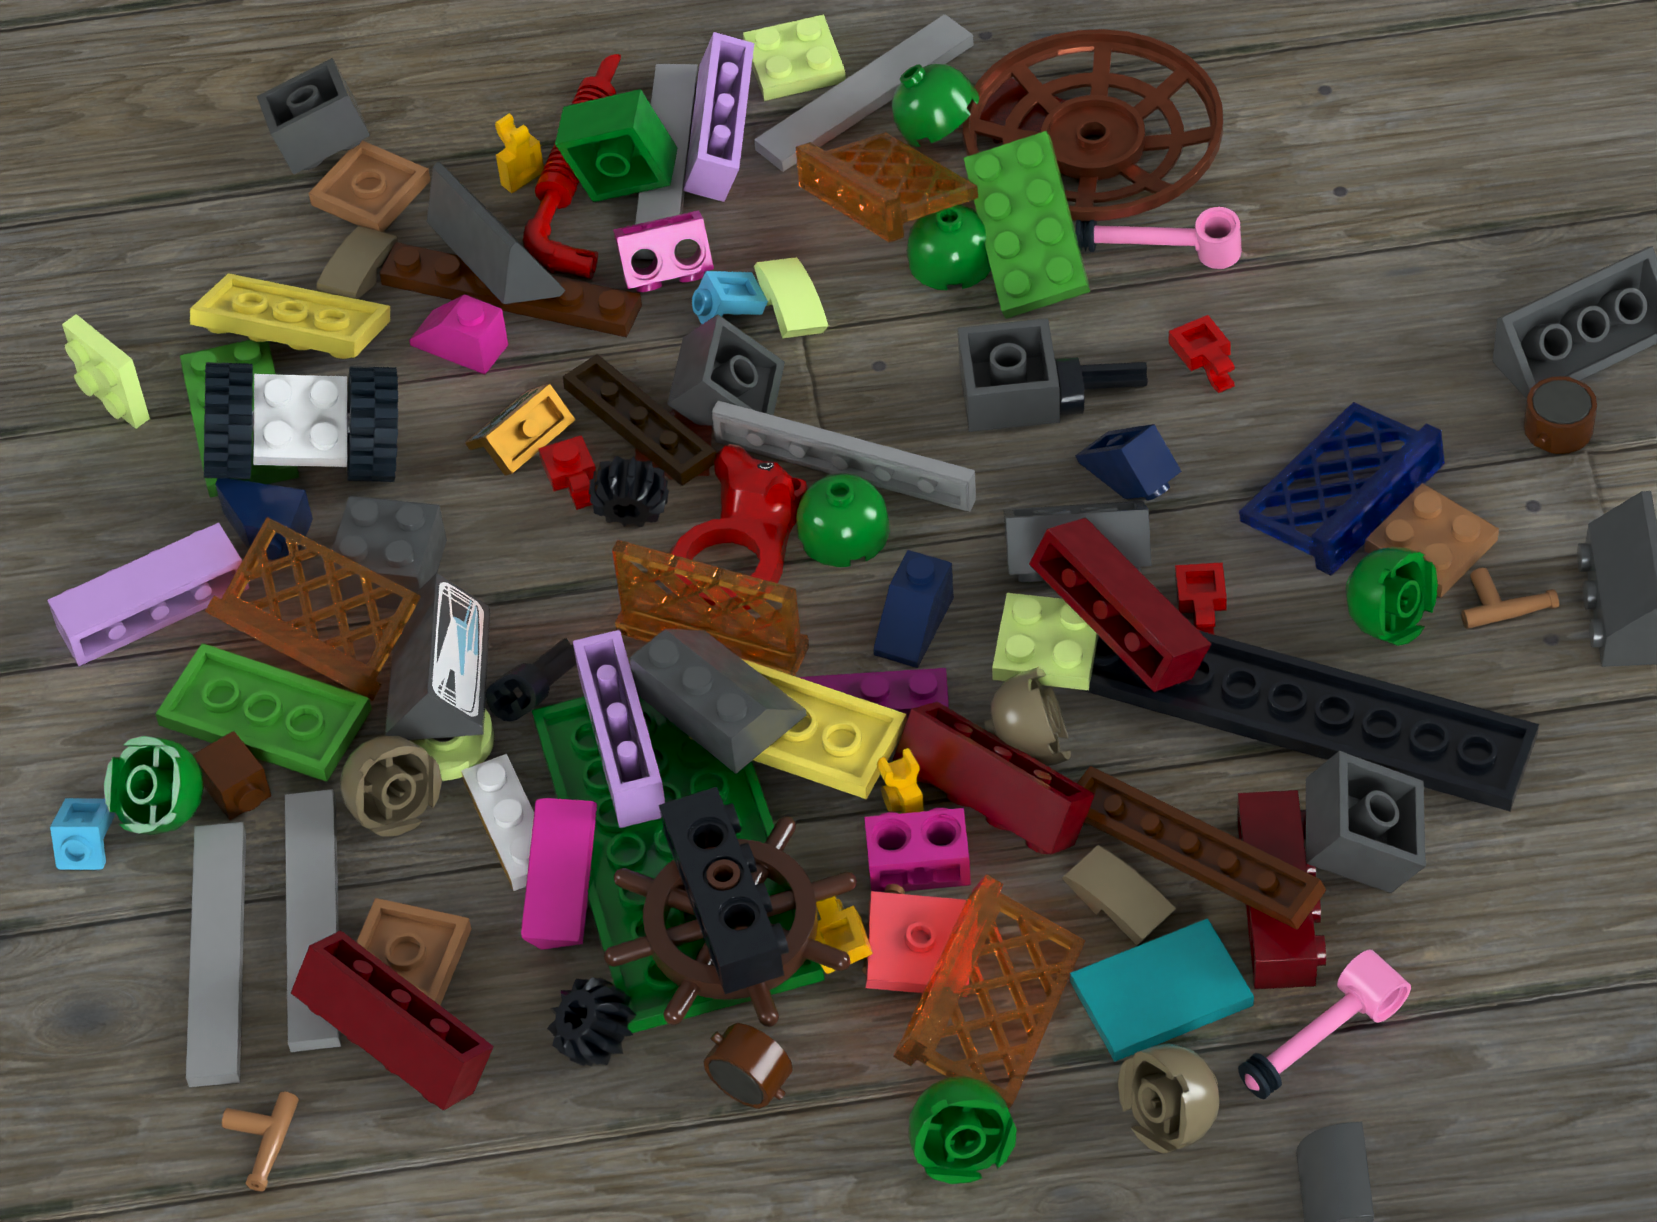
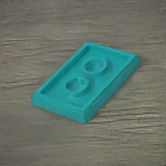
(1161, 989)

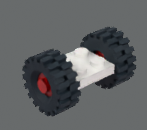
(301, 421)

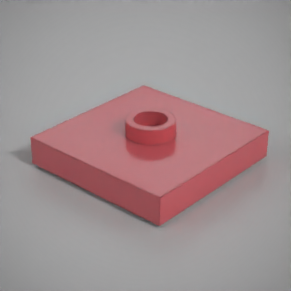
(907, 939)

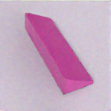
(558, 872)

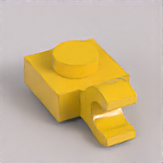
(521, 157)
(901, 788)
(842, 930)

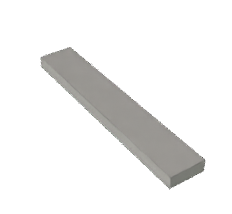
(861, 92)
(674, 104)
(841, 453)
(309, 904)
(216, 955)

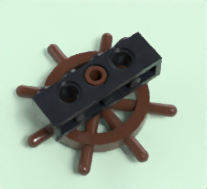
(725, 890)

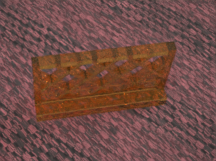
(876, 183)
(647, 609)
(303, 646)
(959, 962)

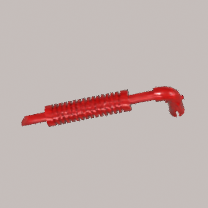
(557, 189)

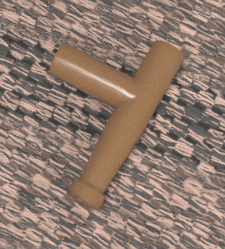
(1497, 610)
(273, 1130)

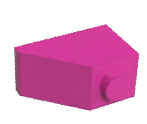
(464, 333)

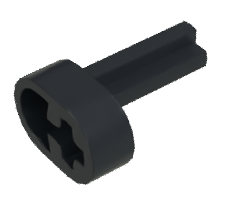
(1076, 378)
(531, 680)

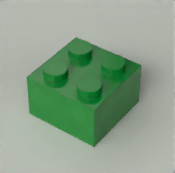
(616, 145)

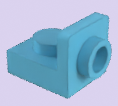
(728, 294)
(80, 833)

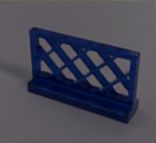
(1372, 497)

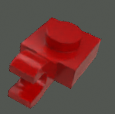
(1204, 345)
(569, 467)
(1201, 591)

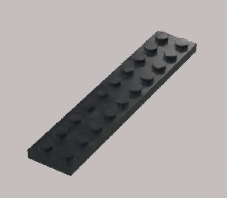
(1334, 710)

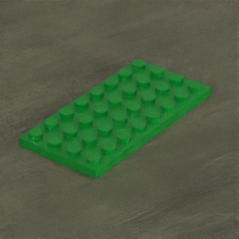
(642, 847)

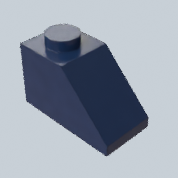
(1131, 462)
(250, 503)
(914, 608)

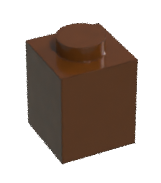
(232, 775)

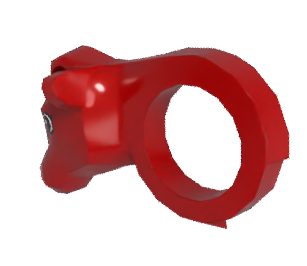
(756, 513)

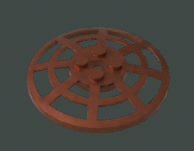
(1103, 115)

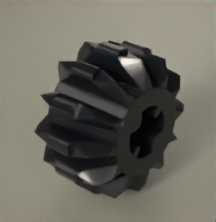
(628, 491)
(591, 1021)

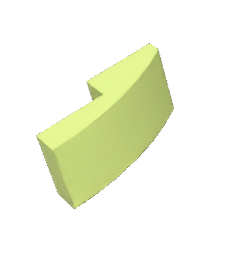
(792, 297)

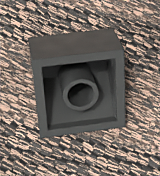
(723, 366)

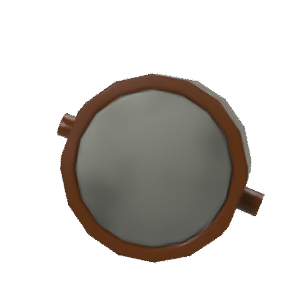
(1560, 415)
(748, 1065)

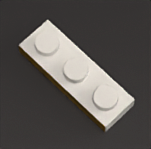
(504, 814)

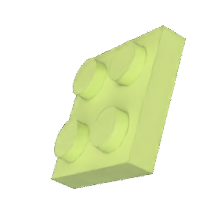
(795, 57)
(105, 372)
(1047, 636)

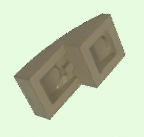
(355, 263)
(1120, 891)

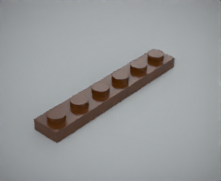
(449, 277)
(1201, 850)

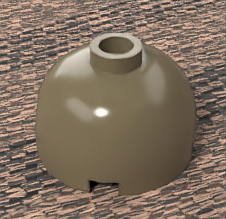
(1029, 718)
(390, 784)
(1170, 1096)

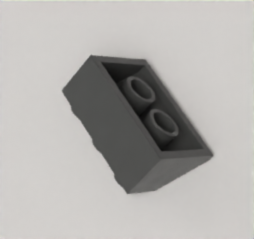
(1120, 522)
(1622, 582)
(713, 695)

